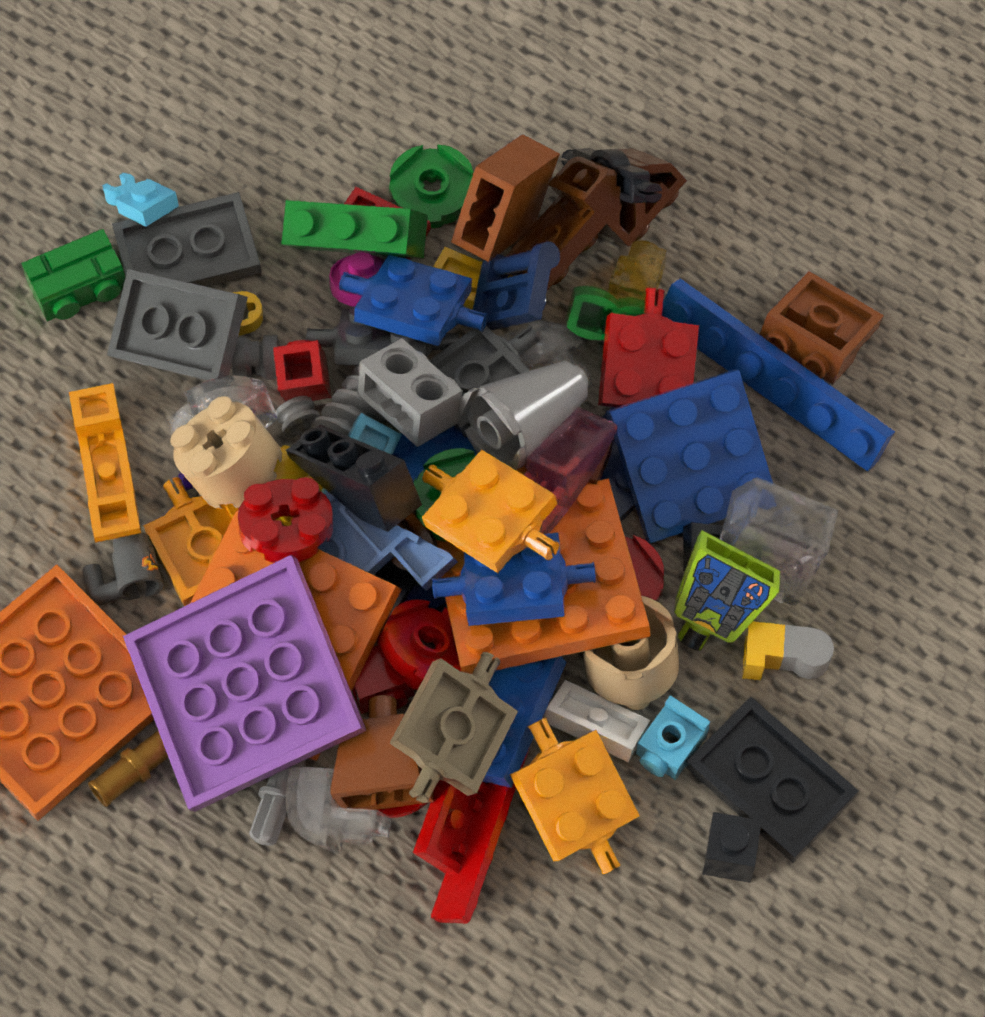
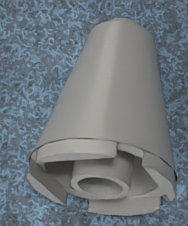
(522, 411)

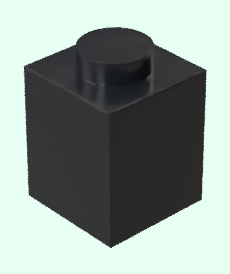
(732, 847)

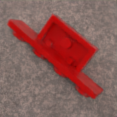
(461, 841)

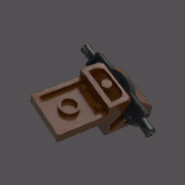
(603, 194)

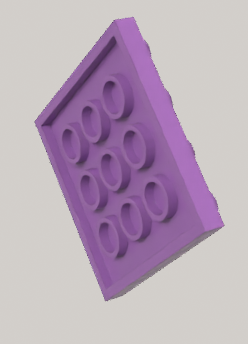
(243, 683)

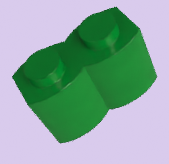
(590, 308)

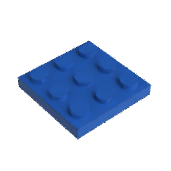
(688, 452)

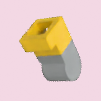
(785, 648)

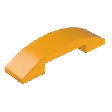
(105, 463)

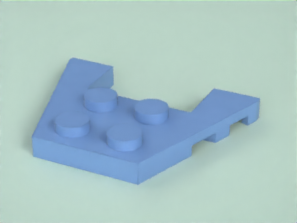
(373, 547)

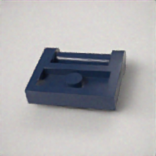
(518, 297)

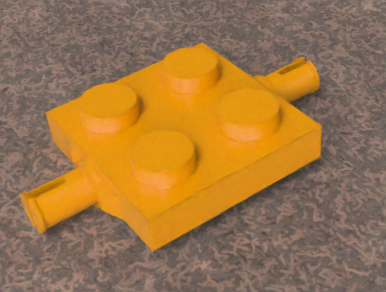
(490, 511)
(188, 537)
(574, 795)

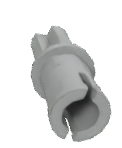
(271, 809)

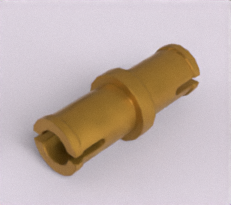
(132, 767)

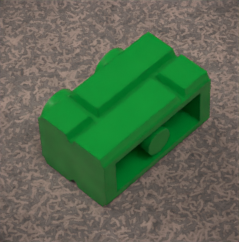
(75, 276)

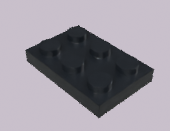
(772, 778)

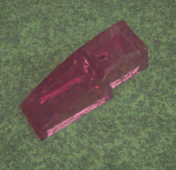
(569, 460)

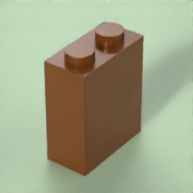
(504, 197)

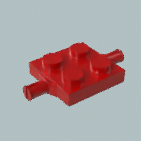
(645, 354)

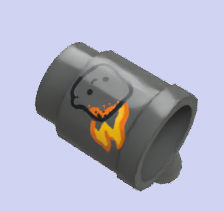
(133, 562)

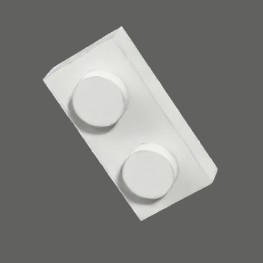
(582, 711)

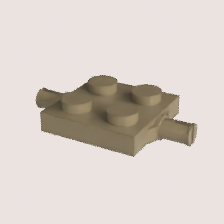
(454, 727)

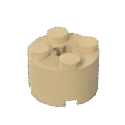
(225, 452)
(637, 669)

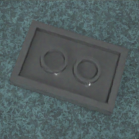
(192, 243)
(177, 326)

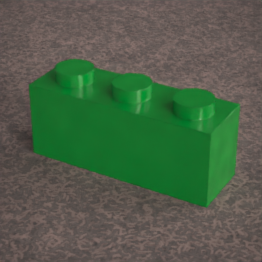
(354, 229)

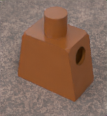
(370, 769)

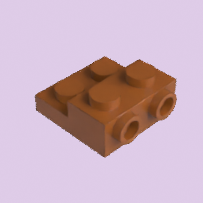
(820, 326)

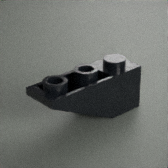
(358, 476)

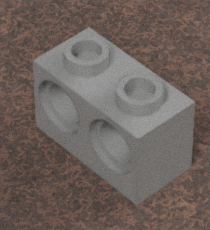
(409, 392)

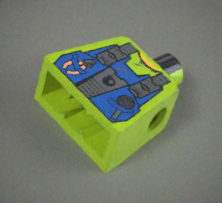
(722, 592)

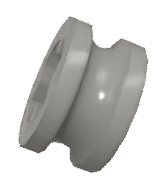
(296, 415)

